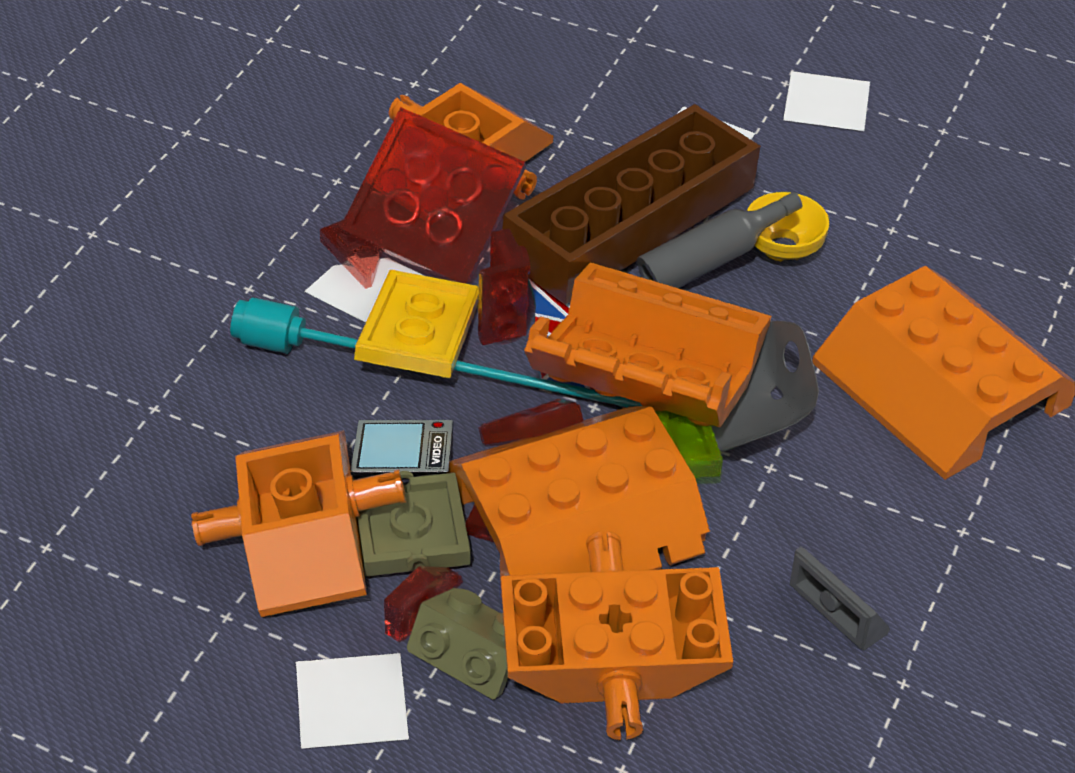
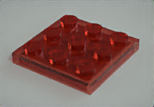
(433, 197)

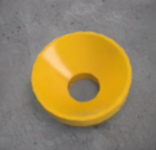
(805, 227)

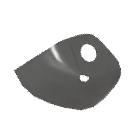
(756, 411)

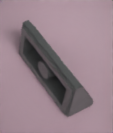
(836, 601)

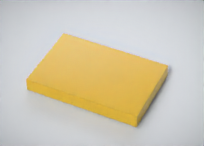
(418, 323)

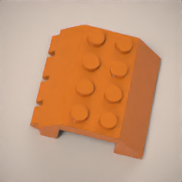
(651, 345)
(938, 368)
(585, 479)

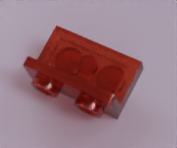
(503, 290)

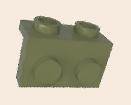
(462, 640)

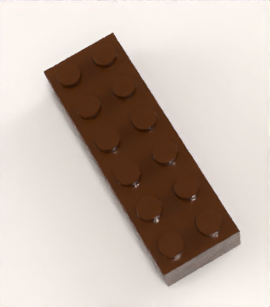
(633, 198)

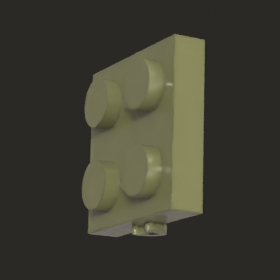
(416, 533)

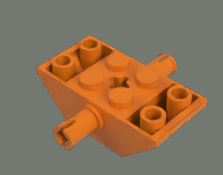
(486, 122)
(300, 521)
(615, 633)

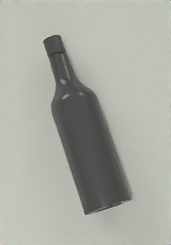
(712, 243)

